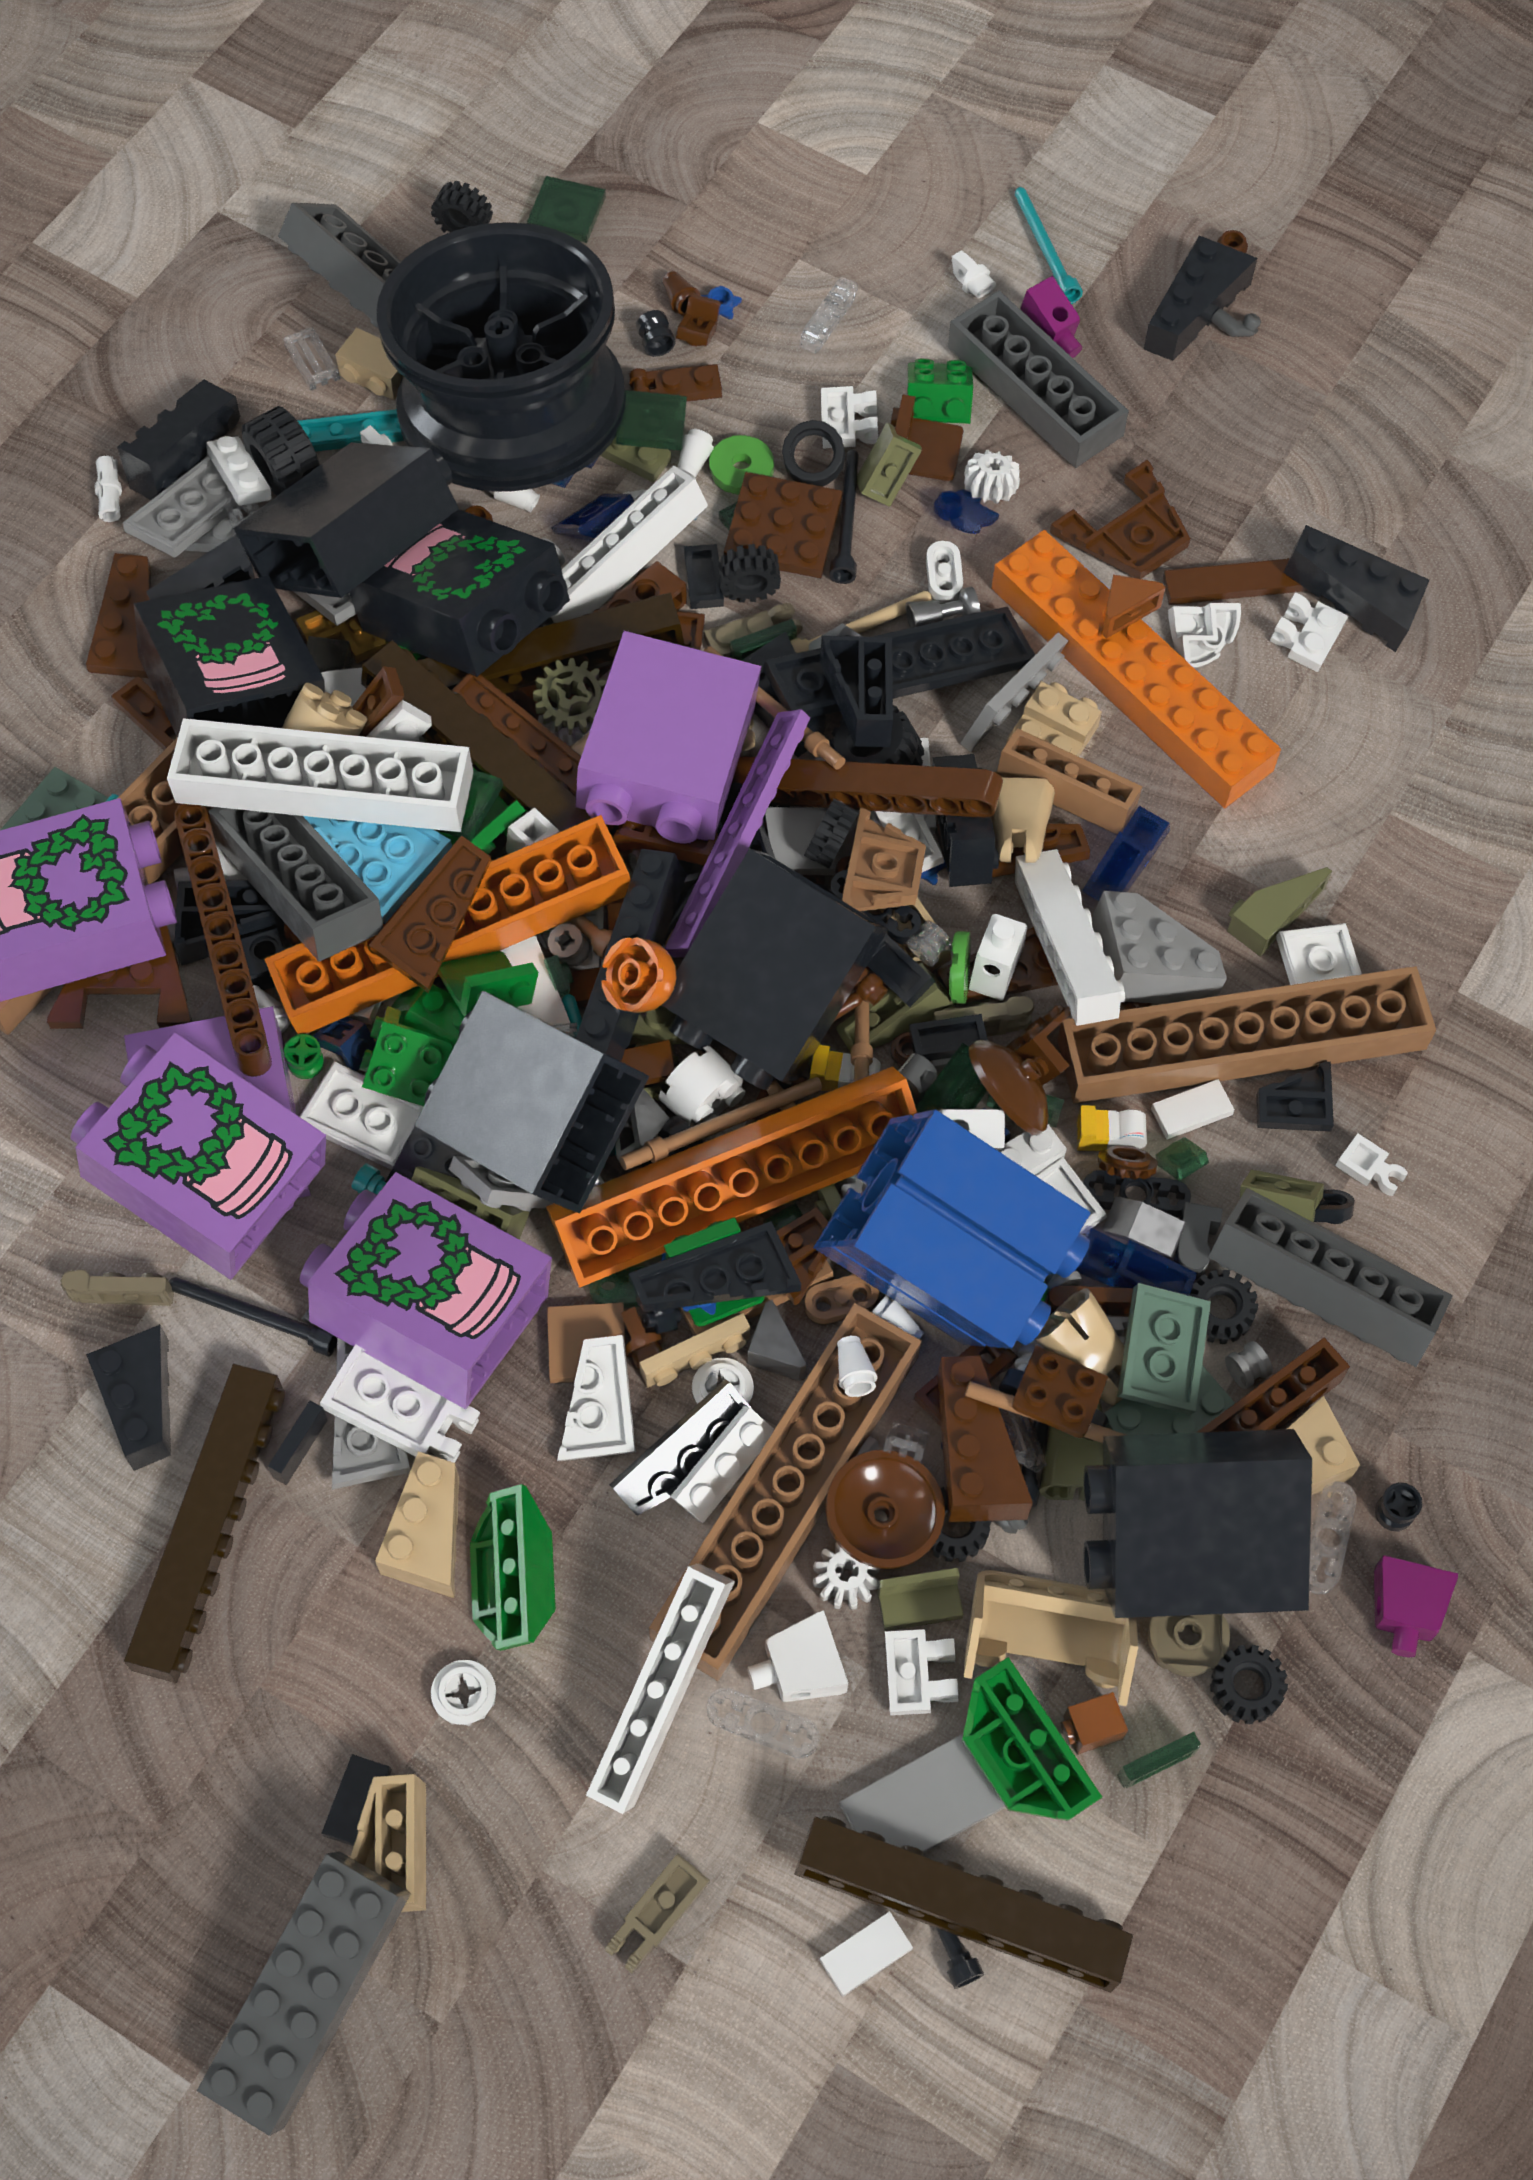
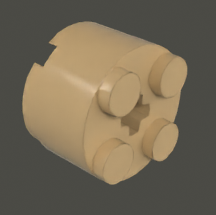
(324, 713)

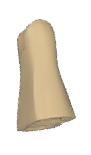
(1022, 817)
(1085, 1335)

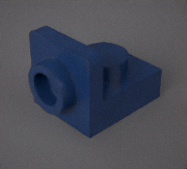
(346, 1038)

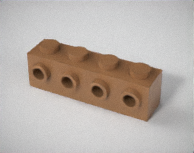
(1077, 783)

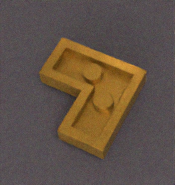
(362, 644)

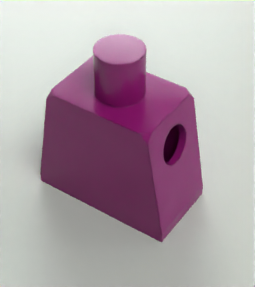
(1053, 314)
(1410, 1601)

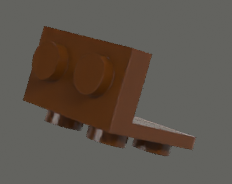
(938, 441)
(1038, 1048)
(1059, 1392)

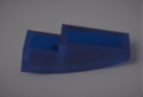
(1128, 854)
(1130, 1263)

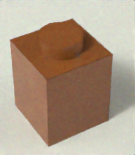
(1094, 1723)

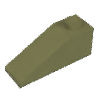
(1274, 909)
(892, 1015)
(505, 1218)

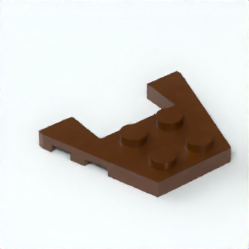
(1137, 538)
(150, 977)

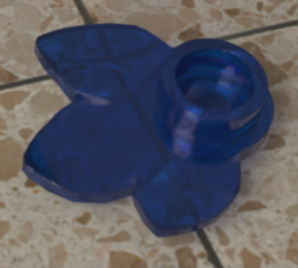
(964, 511)

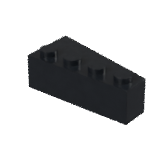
(1203, 285)
(178, 438)
(1358, 584)
(966, 841)

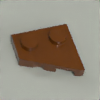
(798, 1241)

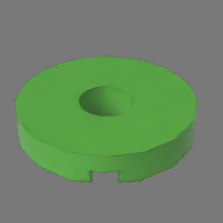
(739, 449)
(960, 967)

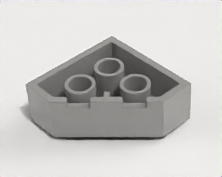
(1155, 953)

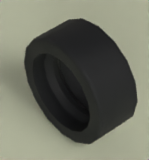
(806, 429)

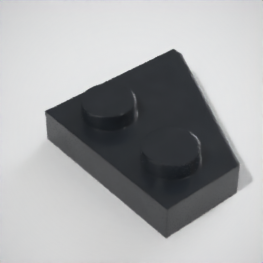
(1298, 1102)

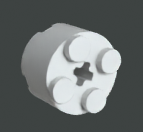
(702, 1088)

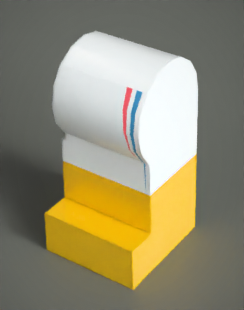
(835, 1068)
(1109, 1128)

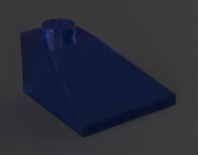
(594, 516)

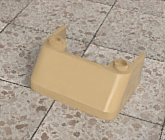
(1051, 1624)

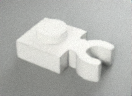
(1367, 1162)

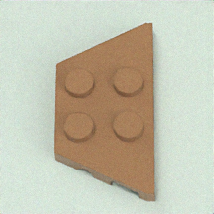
(882, 866)

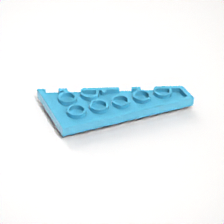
(384, 856)

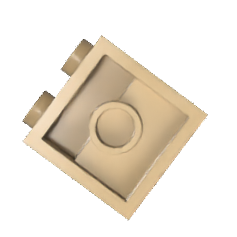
(1059, 718)

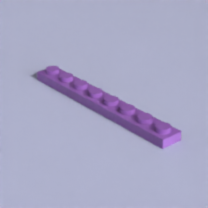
(739, 827)

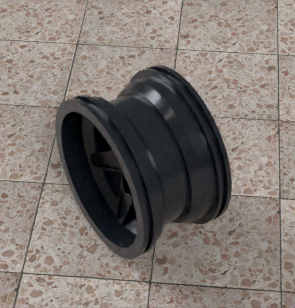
(525, 350)

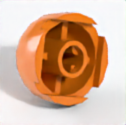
(638, 975)

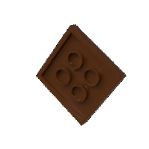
(788, 518)

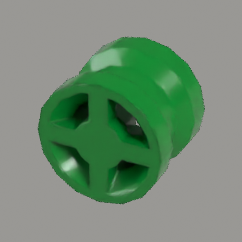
(296, 1052)

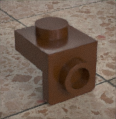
(699, 321)

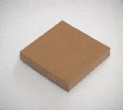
(571, 1326)

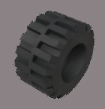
(279, 448)
(904, 750)

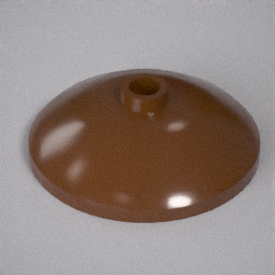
(1012, 1084)
(898, 1488)

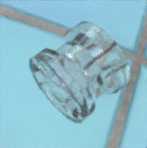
(929, 943)

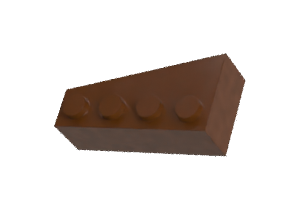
(977, 1452)

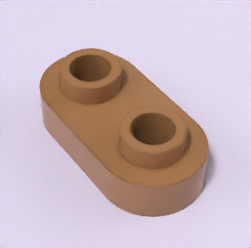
(839, 1296)

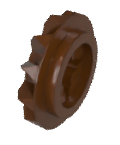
(1127, 1162)

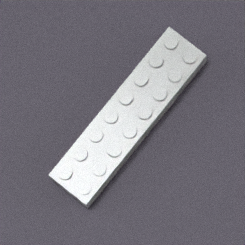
(321, 775)

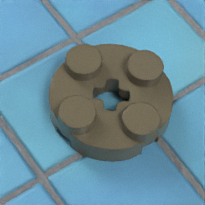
(1184, 1659)

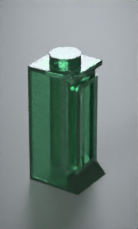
(955, 1087)

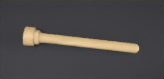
(871, 620)

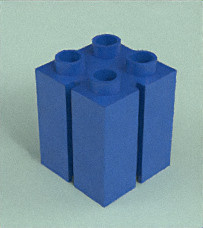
(956, 1232)

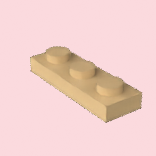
(695, 1351)

